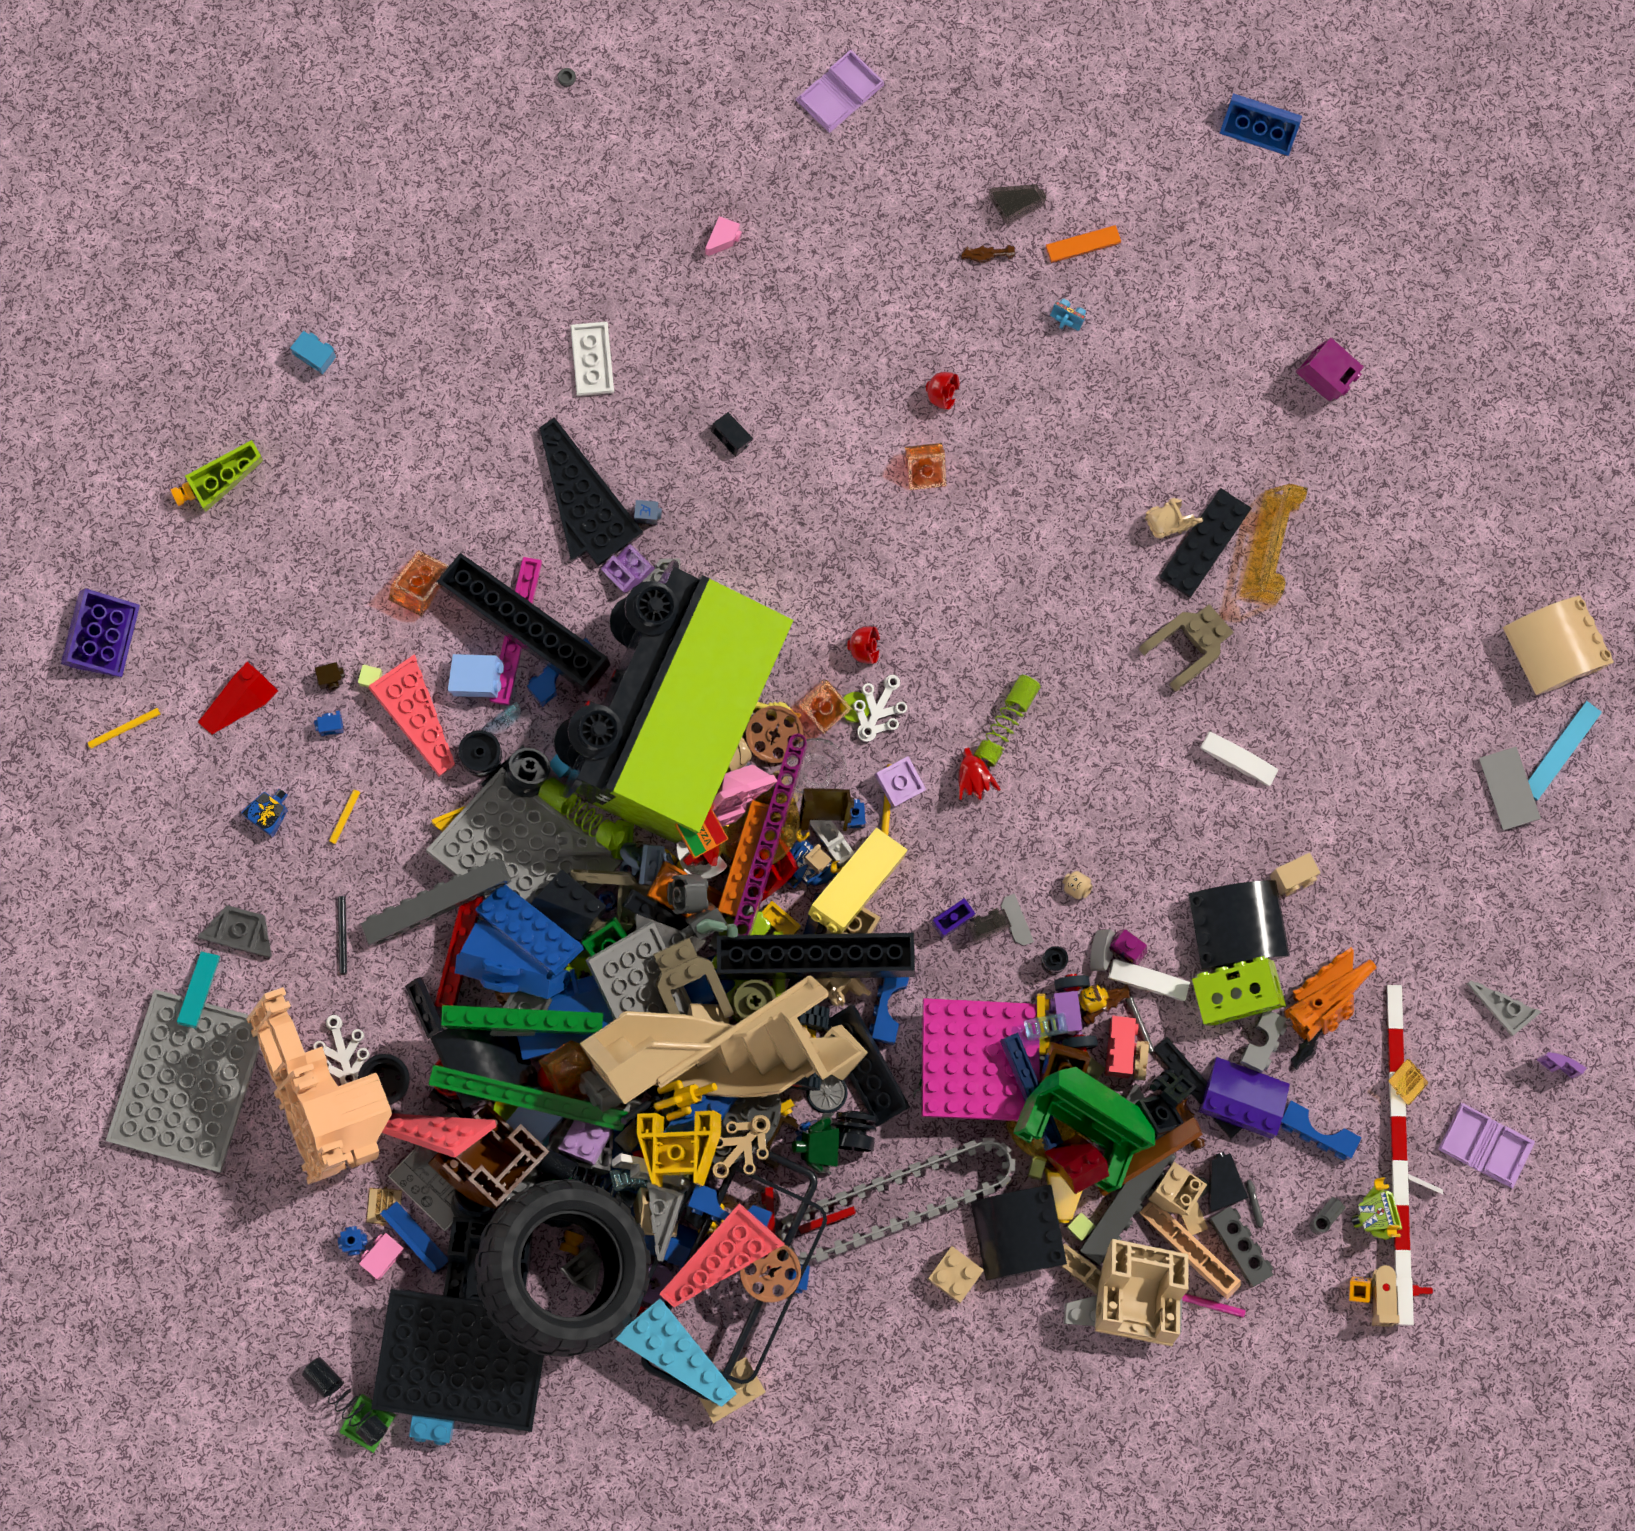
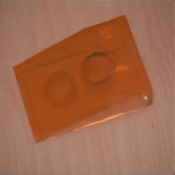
(417, 583)
(564, 1069)

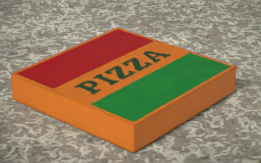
(708, 837)

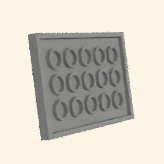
(629, 972)

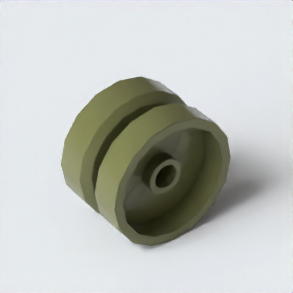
(749, 990)

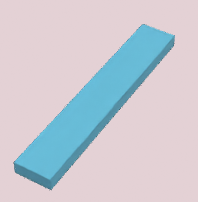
(1563, 749)

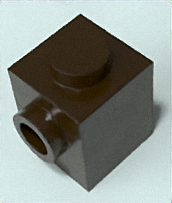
(330, 676)

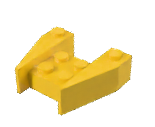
(679, 1151)

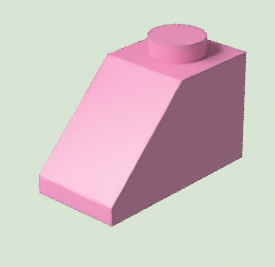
(723, 236)

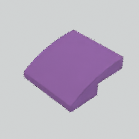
(627, 569)
(1556, 1061)

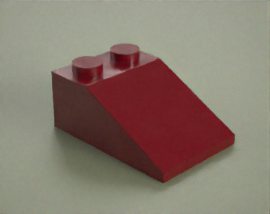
(1078, 1163)

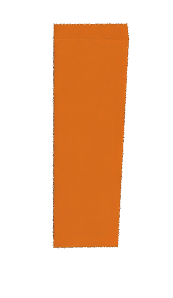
(1083, 244)

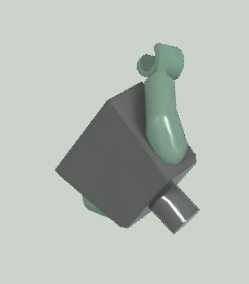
(707, 922)

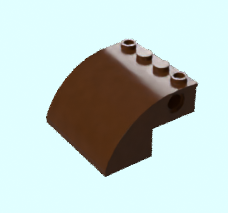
(492, 1164)

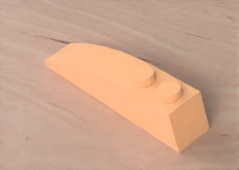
(1198, 1256)

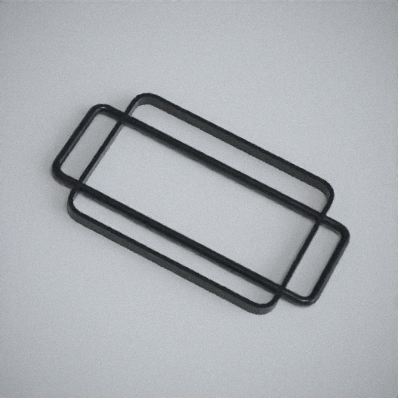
(805, 1202)

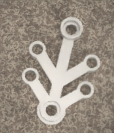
(877, 710)
(343, 1055)

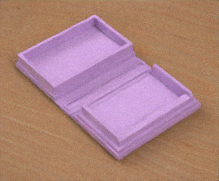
(840, 91)
(1486, 1145)

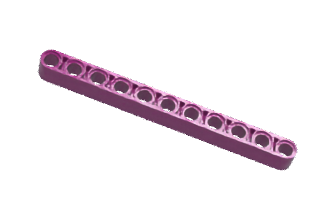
(769, 826)

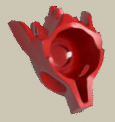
(974, 776)

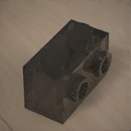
(988, 926)

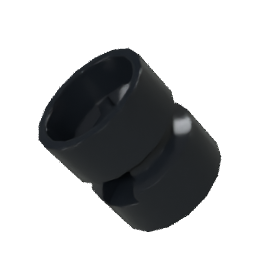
(1054, 960)

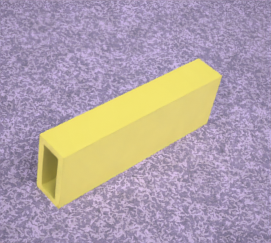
(857, 882)

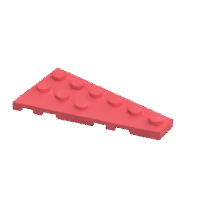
(411, 707)
(438, 1133)
(729, 1249)

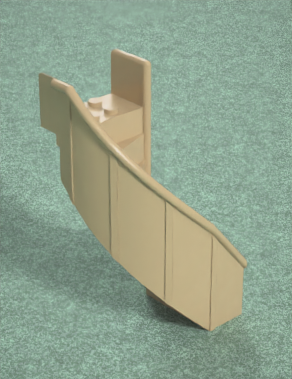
(744, 1059)

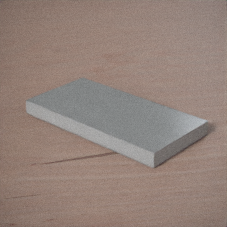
(1509, 788)

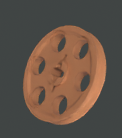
(767, 726)
(778, 1279)

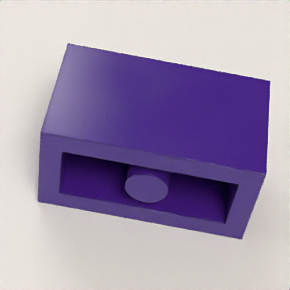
(953, 918)

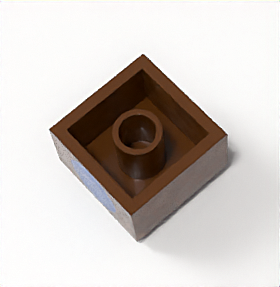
(1063, 1057)

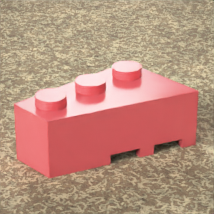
(1121, 1047)

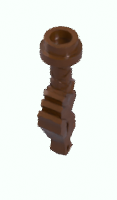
(985, 254)
(1115, 997)
(1186, 1115)

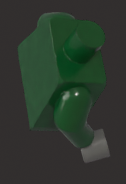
(819, 1145)

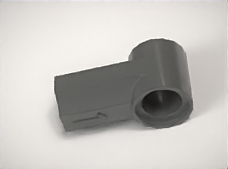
(1327, 1215)

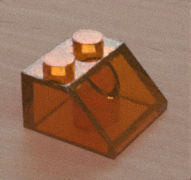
(925, 466)
(823, 706)

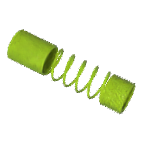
(1022, 694)
(607, 834)

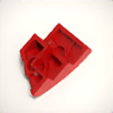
(778, 876)

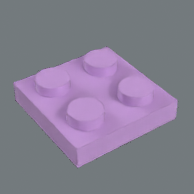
(900, 782)
(585, 1141)

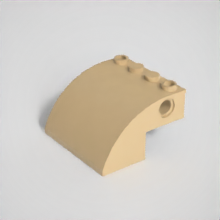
(1558, 644)
(1141, 1292)

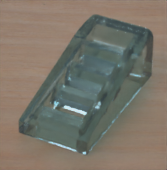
(511, 714)
(1029, 1032)
(629, 1183)

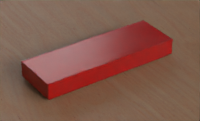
(832, 1218)

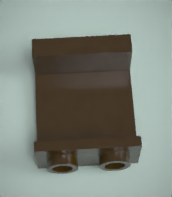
(826, 805)
(787, 1121)

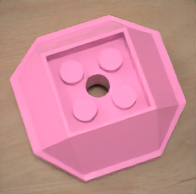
(738, 791)

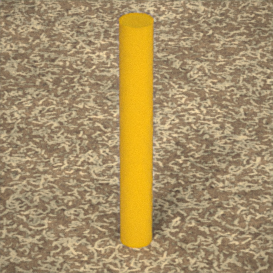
(344, 816)

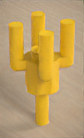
(682, 1097)

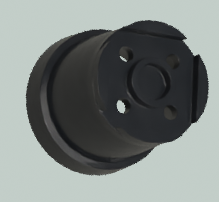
(390, 1067)

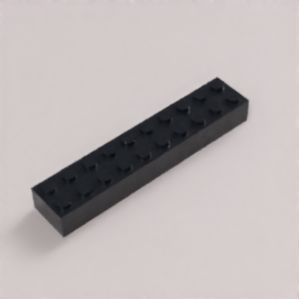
(523, 623)
(815, 956)

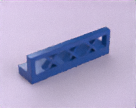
(415, 1237)

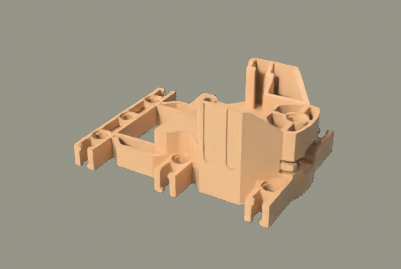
(326, 1119)

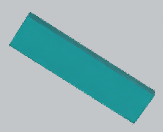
(198, 990)

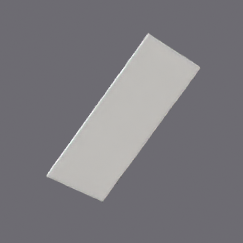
(1419, 1181)

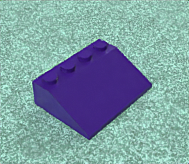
(99, 633)
(1245, 1098)

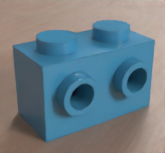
(313, 352)
(431, 1429)

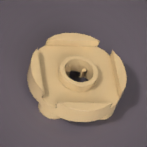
(1141, 1060)

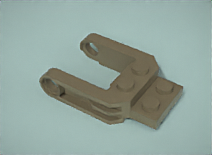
(1206, 633)
(627, 883)
(681, 966)

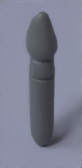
(1254, 1203)

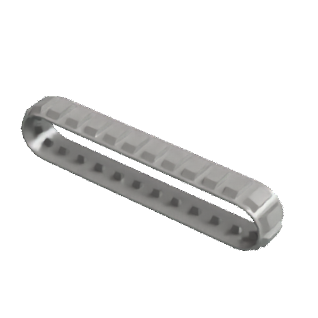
(897, 1176)

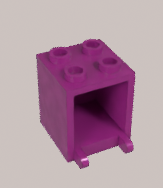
(1326, 367)

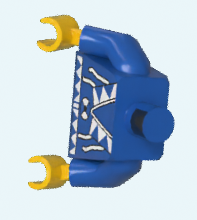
(805, 872)

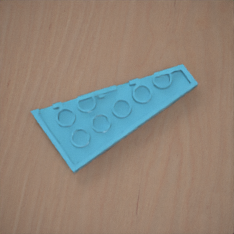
(668, 1345)

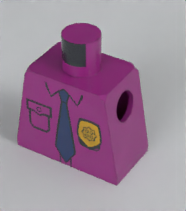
(1128, 947)

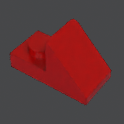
(711, 856)

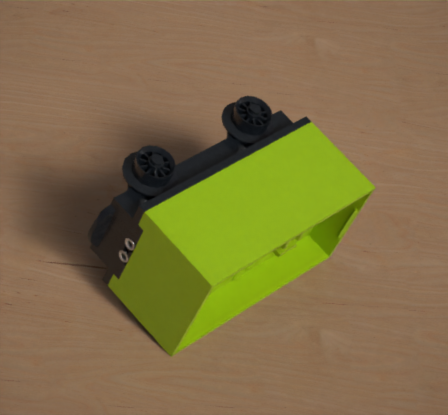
(674, 702)

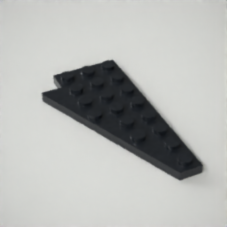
(588, 508)

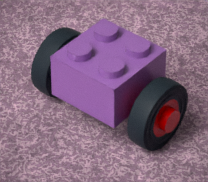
(1069, 1005)

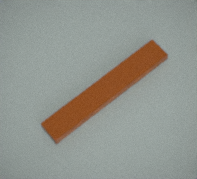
(1163, 1148)

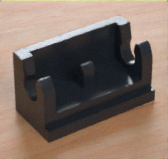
(731, 434)

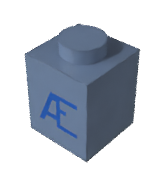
(647, 512)

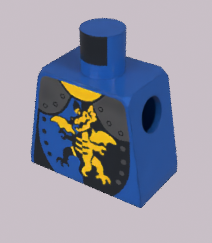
(267, 811)

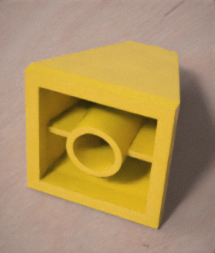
(1064, 1197)

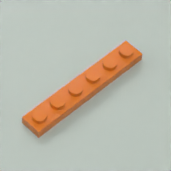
(743, 859)

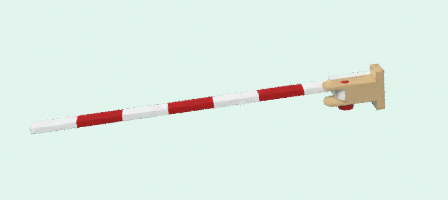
(1391, 1288)

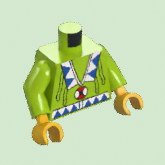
(1379, 1212)

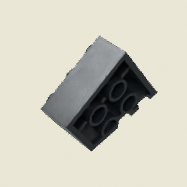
(569, 905)

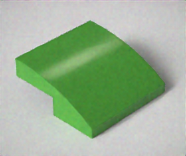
(350, 1432)

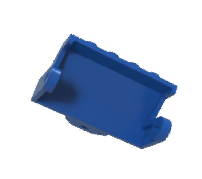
(505, 966)

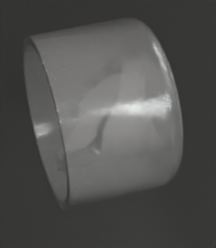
(825, 747)

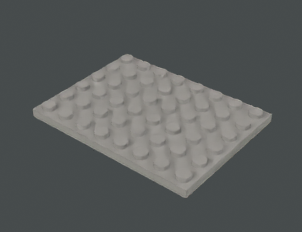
(518, 833)
(185, 1084)

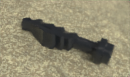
(1306, 1051)
(452, 1106)

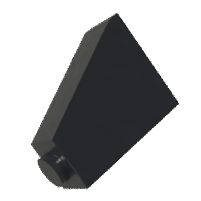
(1224, 1183)

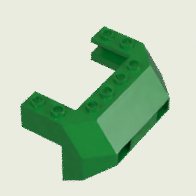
(1093, 1112)

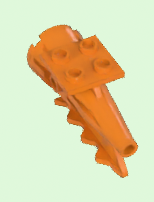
(1328, 996)

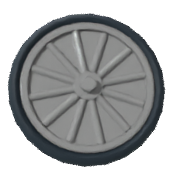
(830, 1096)

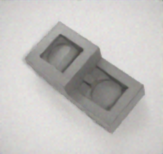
(1100, 954)

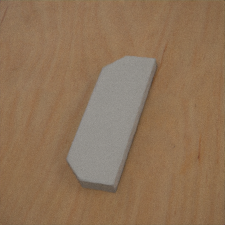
(1019, 926)

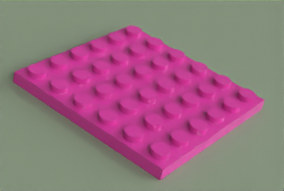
(964, 1060)

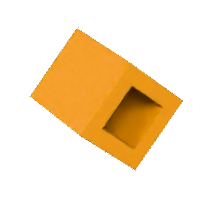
(1360, 1289)

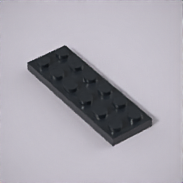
(1205, 543)
(871, 1075)

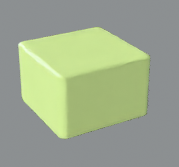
(369, 675)
(1036, 1168)
(1081, 1227)

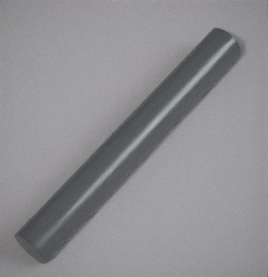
(1141, 1028)

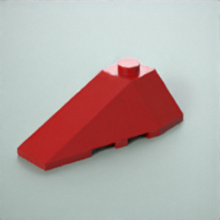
(241, 696)

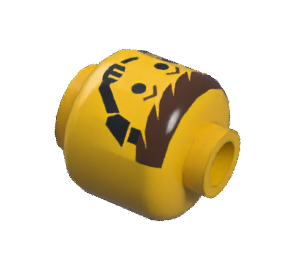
(1093, 998)

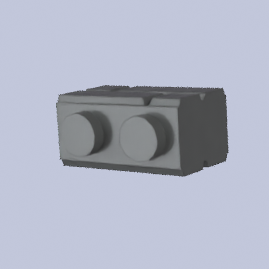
(598, 1090)

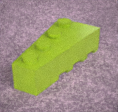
(223, 474)

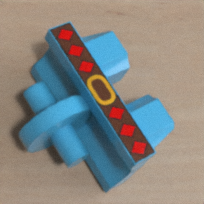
(1068, 316)

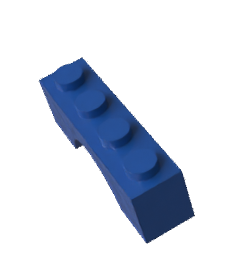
(543, 686)
(885, 1027)
(1297, 1120)
(705, 1200)

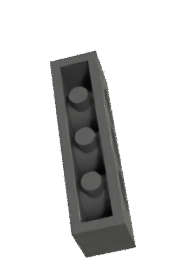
(1230, 1241)

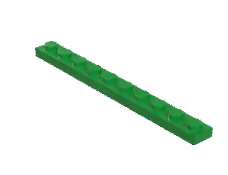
(525, 1097)

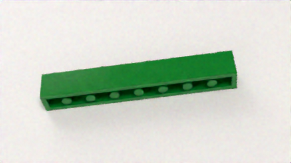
(521, 1020)

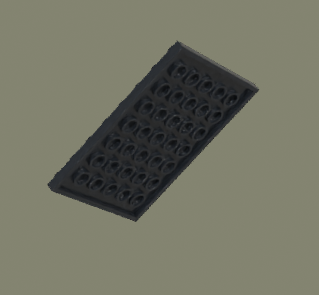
(453, 1364)

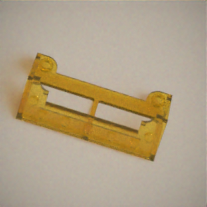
(1260, 577)

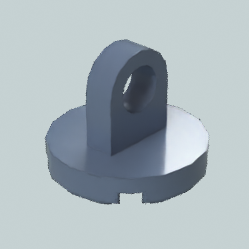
(632, 857)

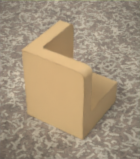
(817, 859)

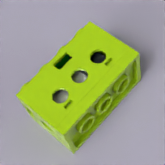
(1238, 991)

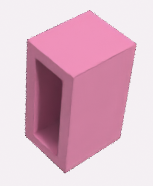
(381, 1256)

